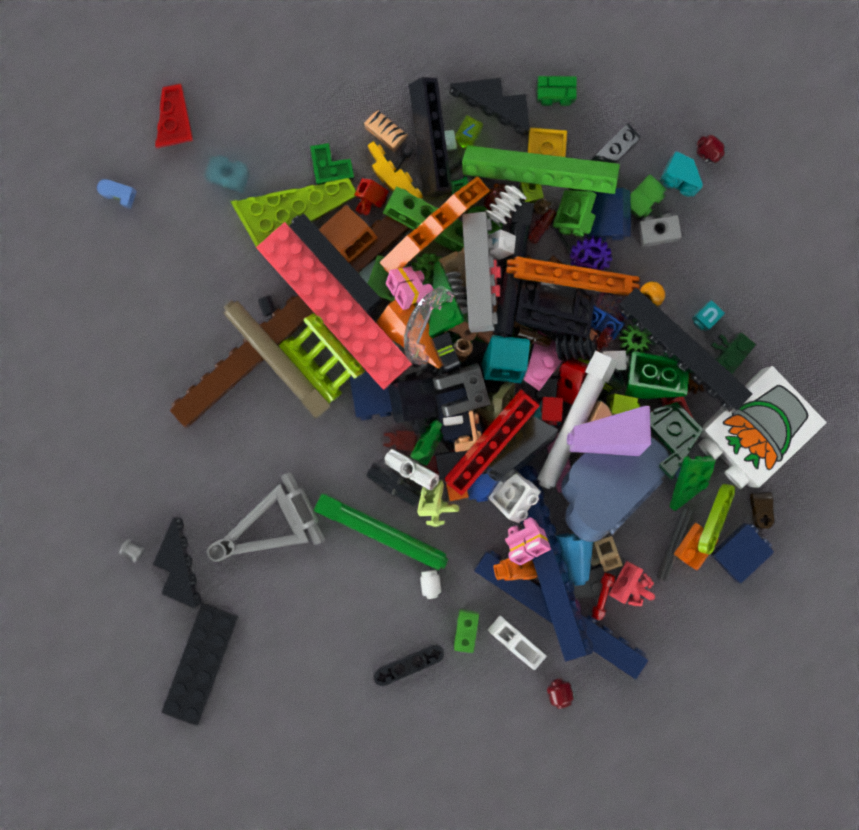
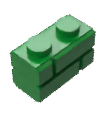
(556, 90)

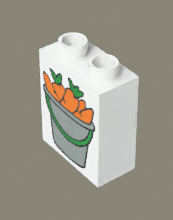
(762, 431)

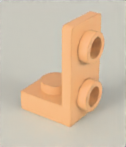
(465, 442)

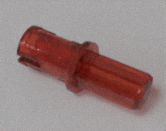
(541, 226)

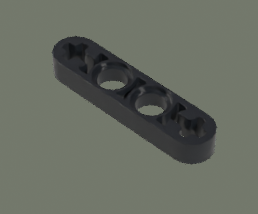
(410, 667)

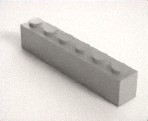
(478, 272)

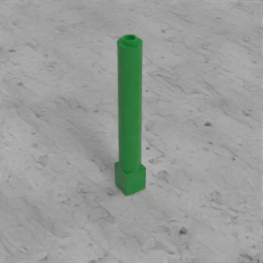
(380, 532)

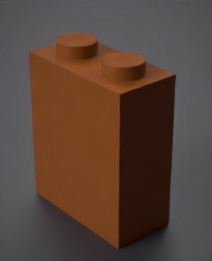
(348, 233)

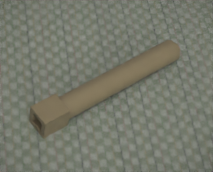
(275, 358)

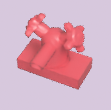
(628, 583)

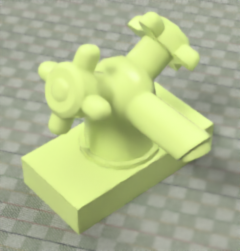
(432, 504)

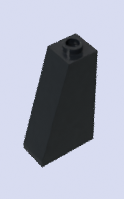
(521, 449)

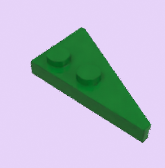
(450, 313)

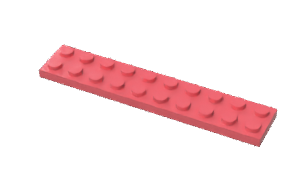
(334, 305)

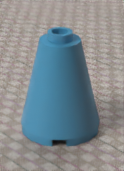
(577, 556)

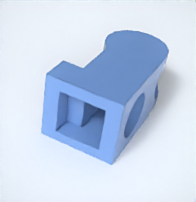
(111, 189)

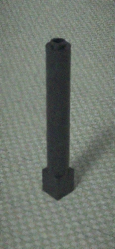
(510, 285)

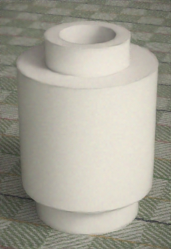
(430, 584)

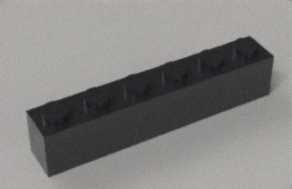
(430, 137)

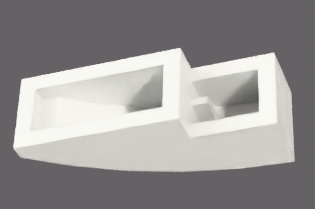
(517, 642)

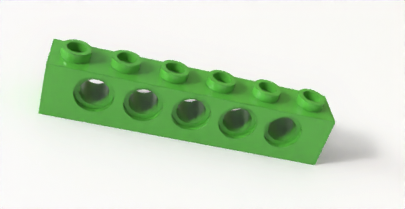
(413, 217)

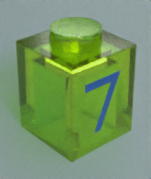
(468, 132)

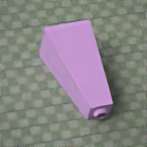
(615, 435)

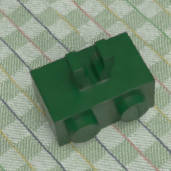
(734, 351)

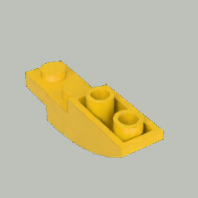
(385, 172)

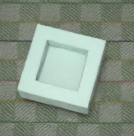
(450, 140)

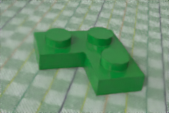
(329, 170)

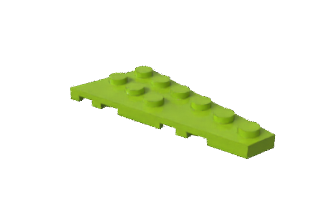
(267, 212)

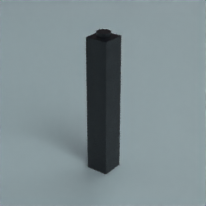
(335, 263)

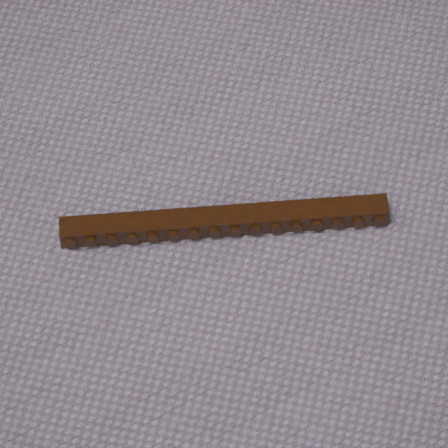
(279, 328)

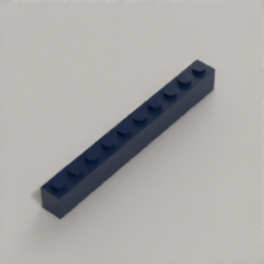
(556, 584)
(532, 596)

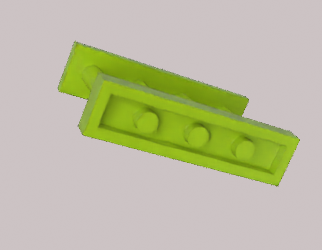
(308, 367)

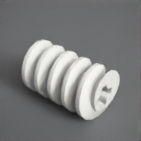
(505, 205)

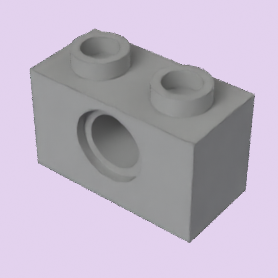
(649, 236)

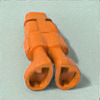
(511, 571)

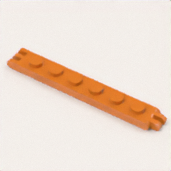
(572, 276)

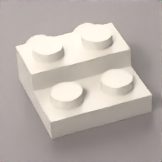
(515, 497)

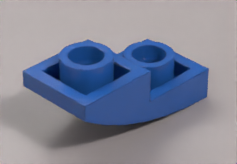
(602, 319)

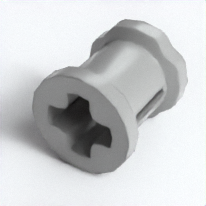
(131, 550)

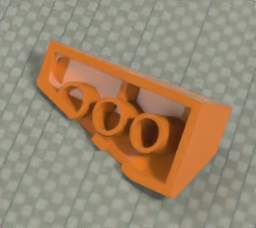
(394, 322)

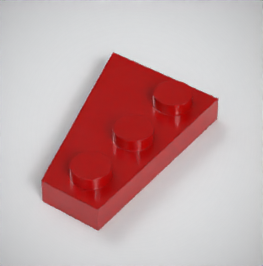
(174, 119)

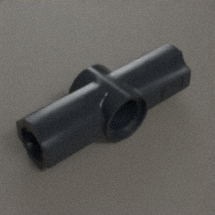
(393, 484)

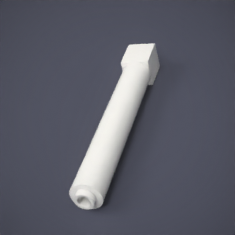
(599, 371)

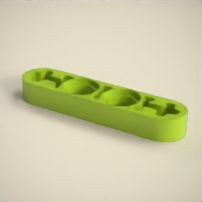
(716, 519)

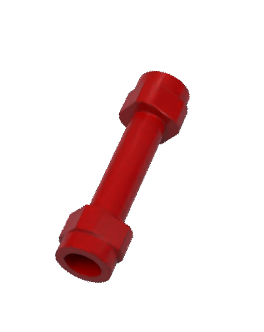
(608, 581)

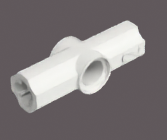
(419, 474)

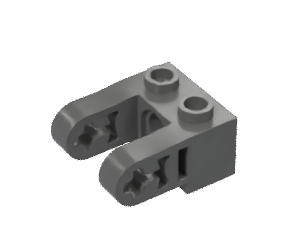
(474, 386)

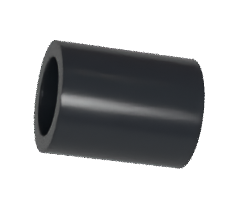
(266, 305)

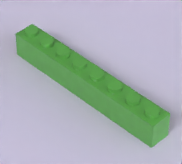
(541, 169)

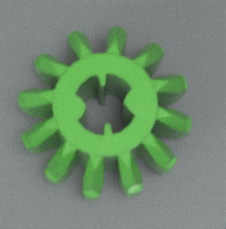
(628, 340)

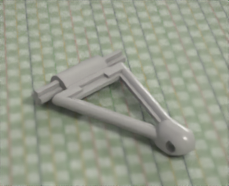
(296, 510)

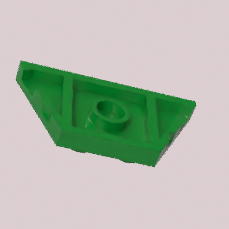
(692, 479)

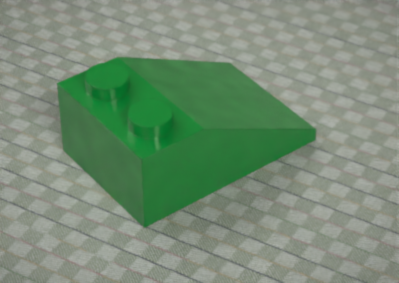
(655, 377)

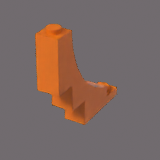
(435, 224)

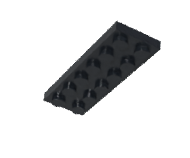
(199, 664)

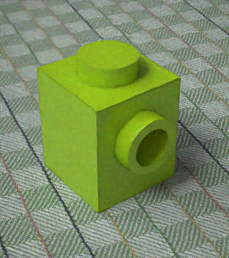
(532, 192)

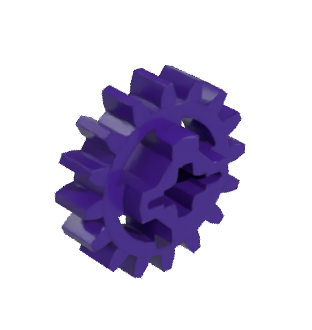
(595, 249)

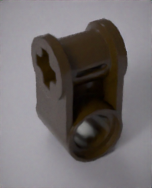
(762, 506)

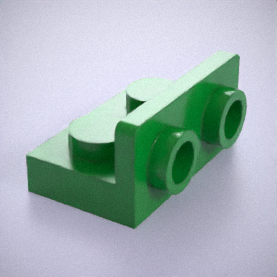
(427, 443)

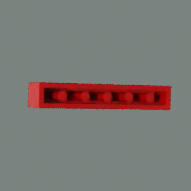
(491, 442)

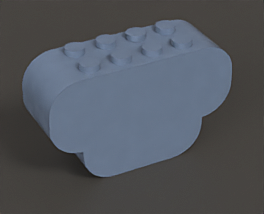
(609, 489)

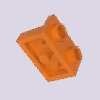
(688, 549)

